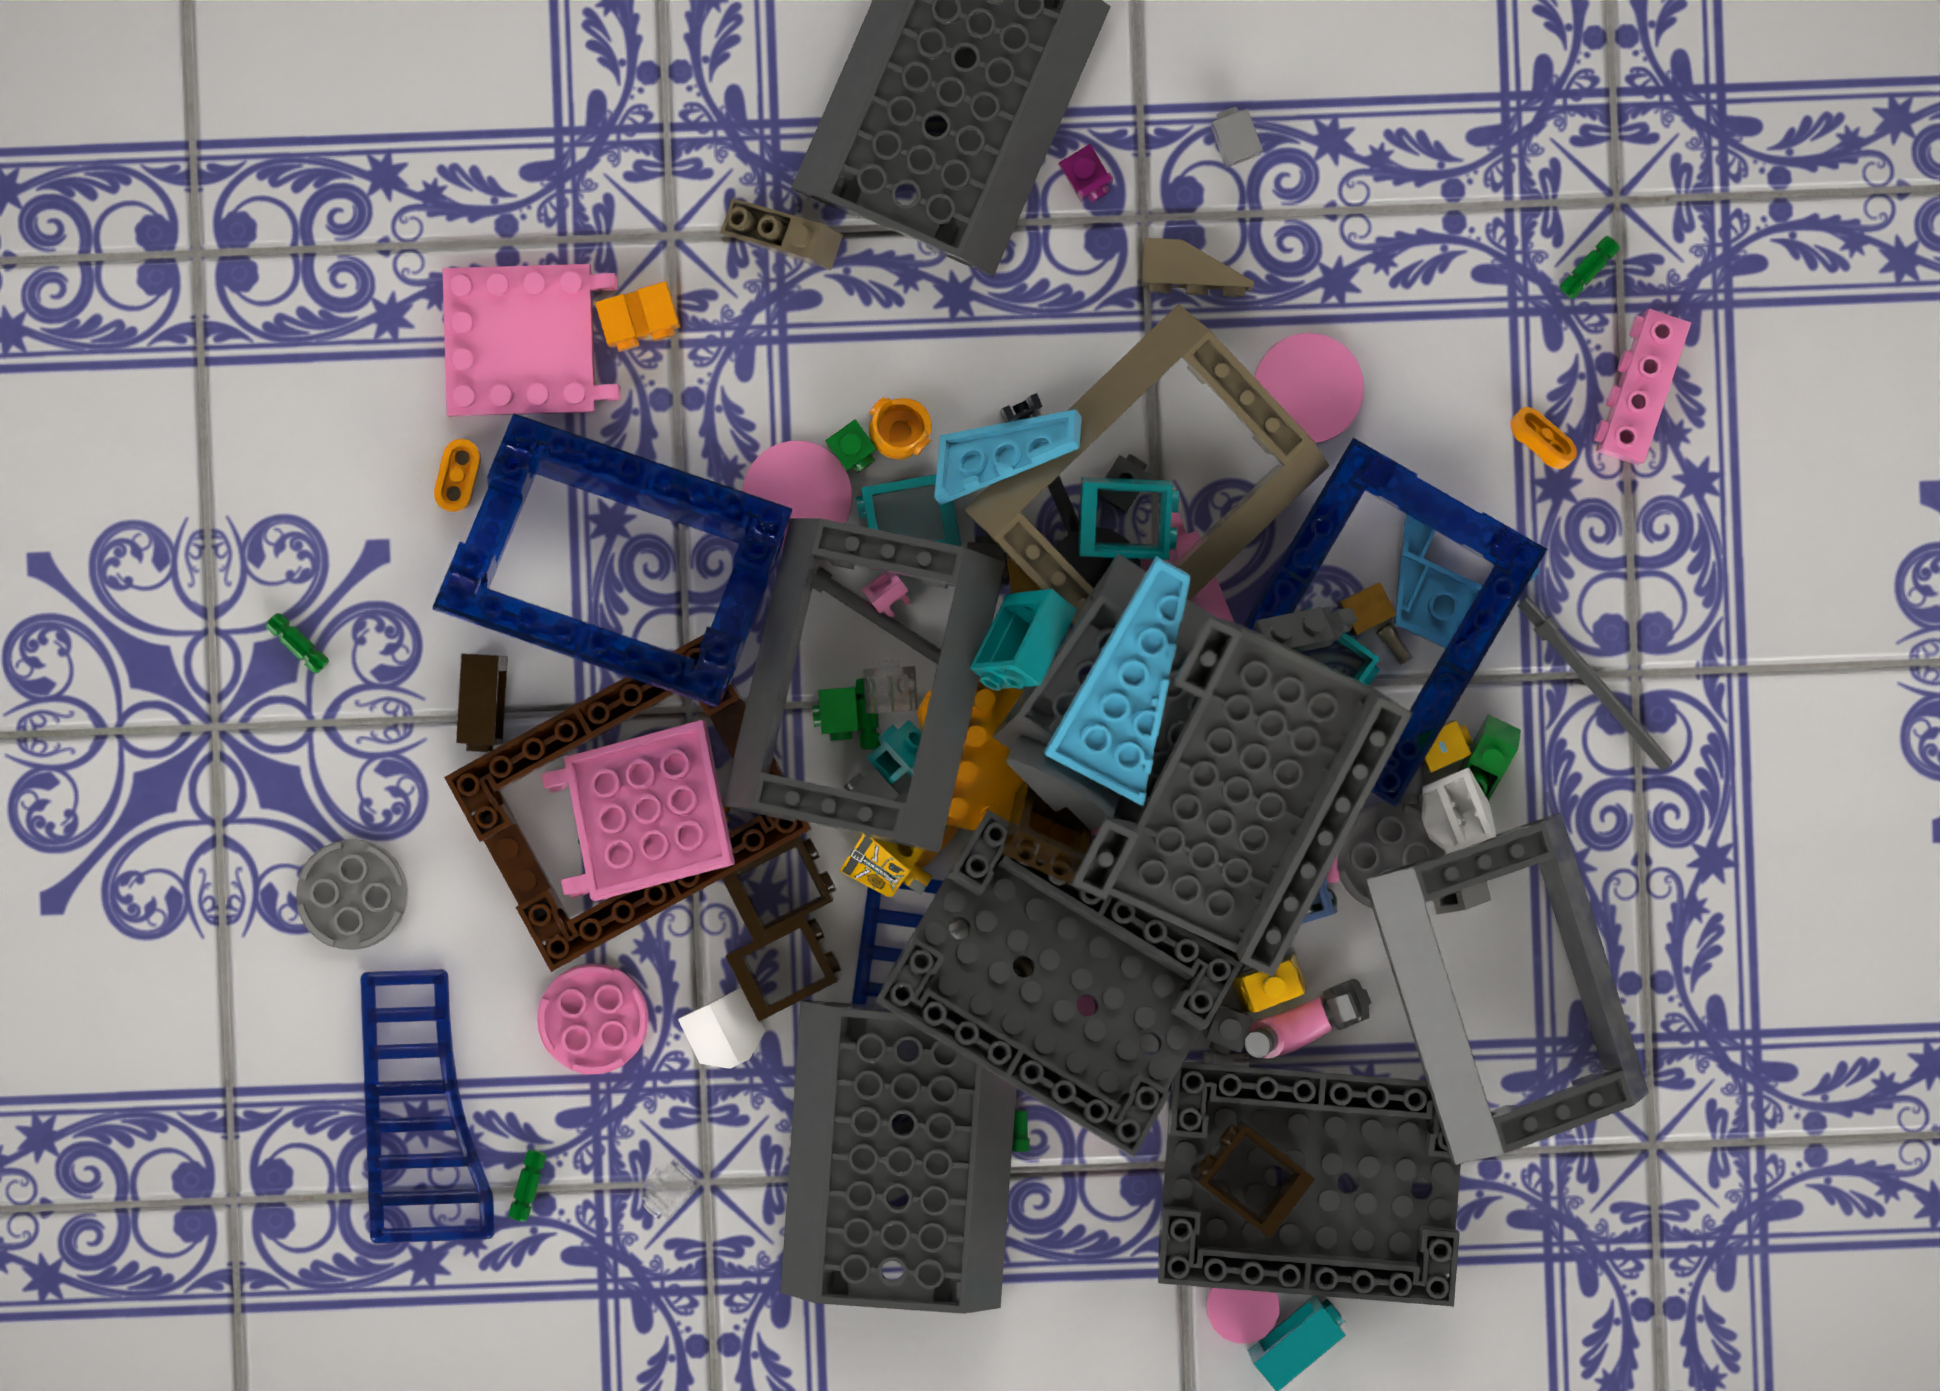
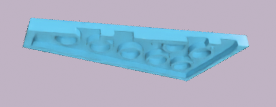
(1121, 703)

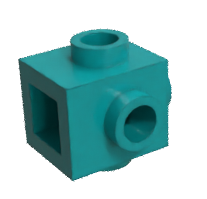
(897, 751)

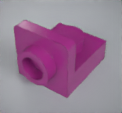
(1086, 174)

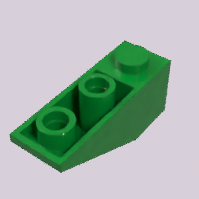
(1492, 753)

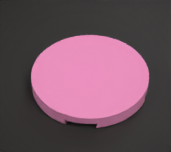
(1314, 383)
(802, 479)
(593, 1018)

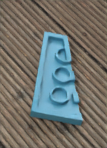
(998, 451)

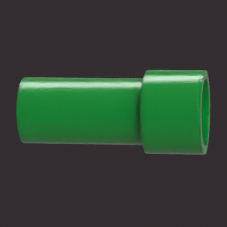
(1021, 1142)

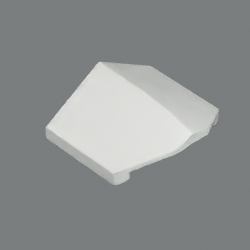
(1457, 812)
(723, 1030)

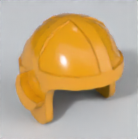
(899, 427)

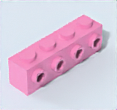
(1642, 386)

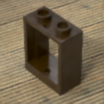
(481, 701)
(1029, 845)
(746, 906)
(750, 984)
(1284, 1200)

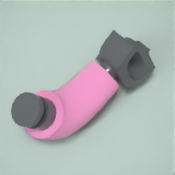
(1302, 1025)

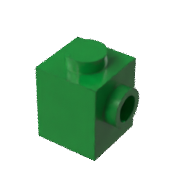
(852, 447)
(837, 713)

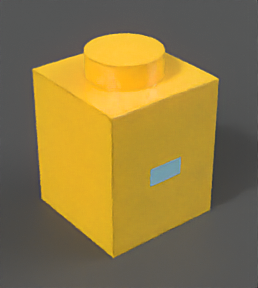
(1448, 747)

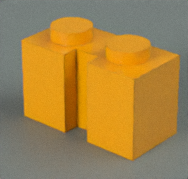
(638, 316)

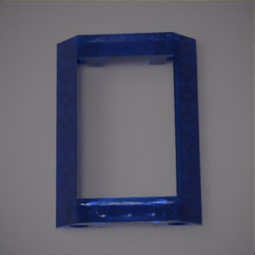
(641, 484)
(1509, 551)

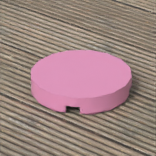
(1242, 1314)

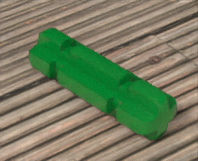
(1589, 267)
(297, 643)
(867, 722)
(527, 1185)

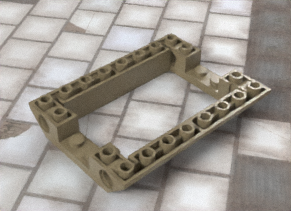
(1274, 430)

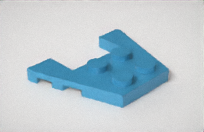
(1428, 595)

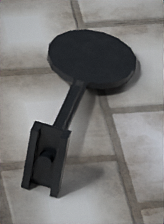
(1088, 567)

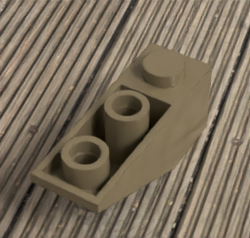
(782, 233)
(1181, 265)

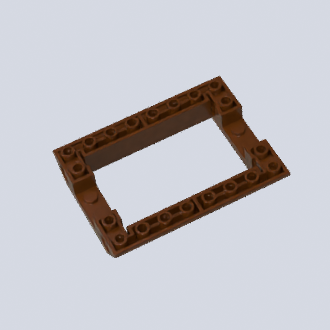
(479, 797)

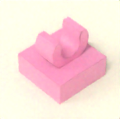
(885, 591)

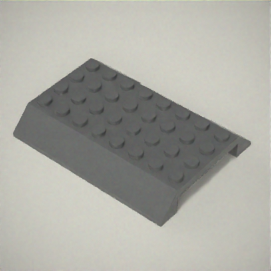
(1249, 795)

